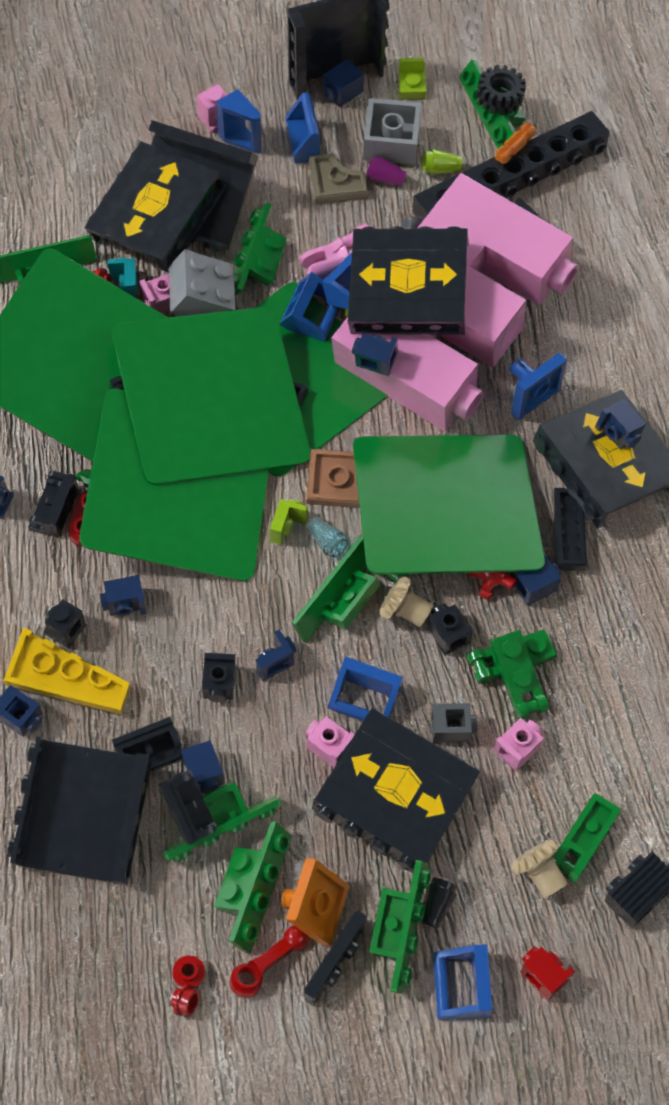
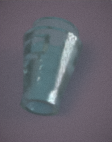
(330, 539)

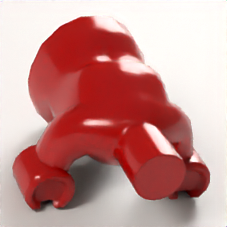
(491, 579)

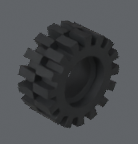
(505, 79)

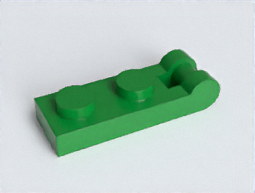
(538, 648)
(518, 674)
(586, 836)

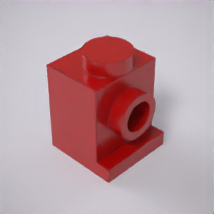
(545, 971)

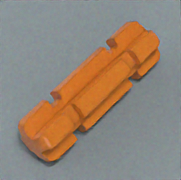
(515, 143)

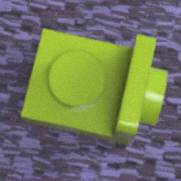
(412, 78)
(283, 519)

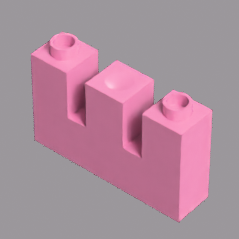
(506, 246)

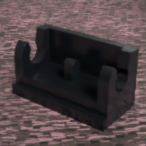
(54, 504)
(156, 740)
(187, 807)

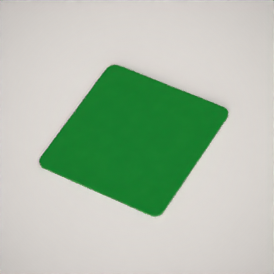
(62, 349)
(334, 394)
(210, 395)
(446, 504)
(186, 524)

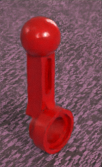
(292, 940)

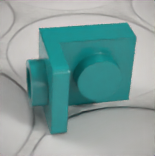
(126, 272)

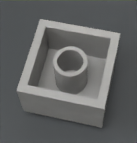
(392, 130)
(200, 285)

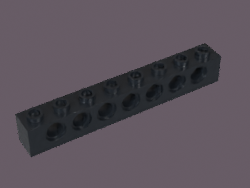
(534, 162)

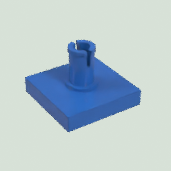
(537, 384)

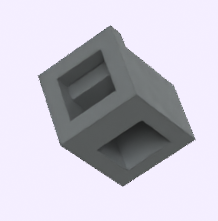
(448, 714)

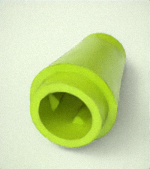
(440, 162)

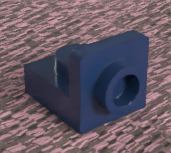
(276, 660)

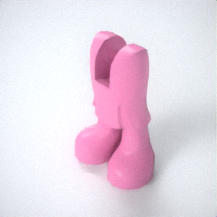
(328, 257)

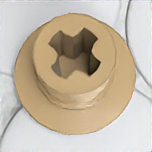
(405, 603)
(541, 868)

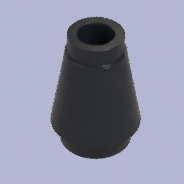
(438, 901)

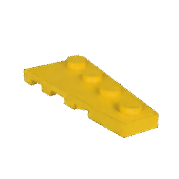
(53, 672)

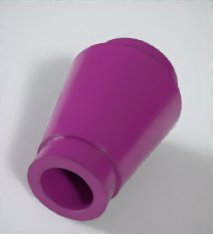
(385, 172)

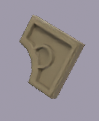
(335, 182)

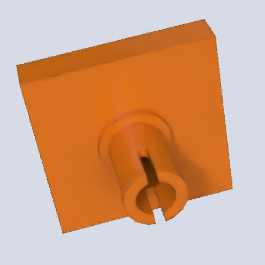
(316, 902)

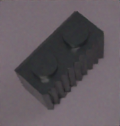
(639, 890)

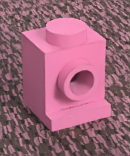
(207, 106)
(156, 293)
(331, 749)
(514, 751)

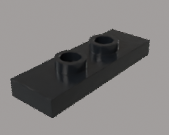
(569, 532)
(329, 969)

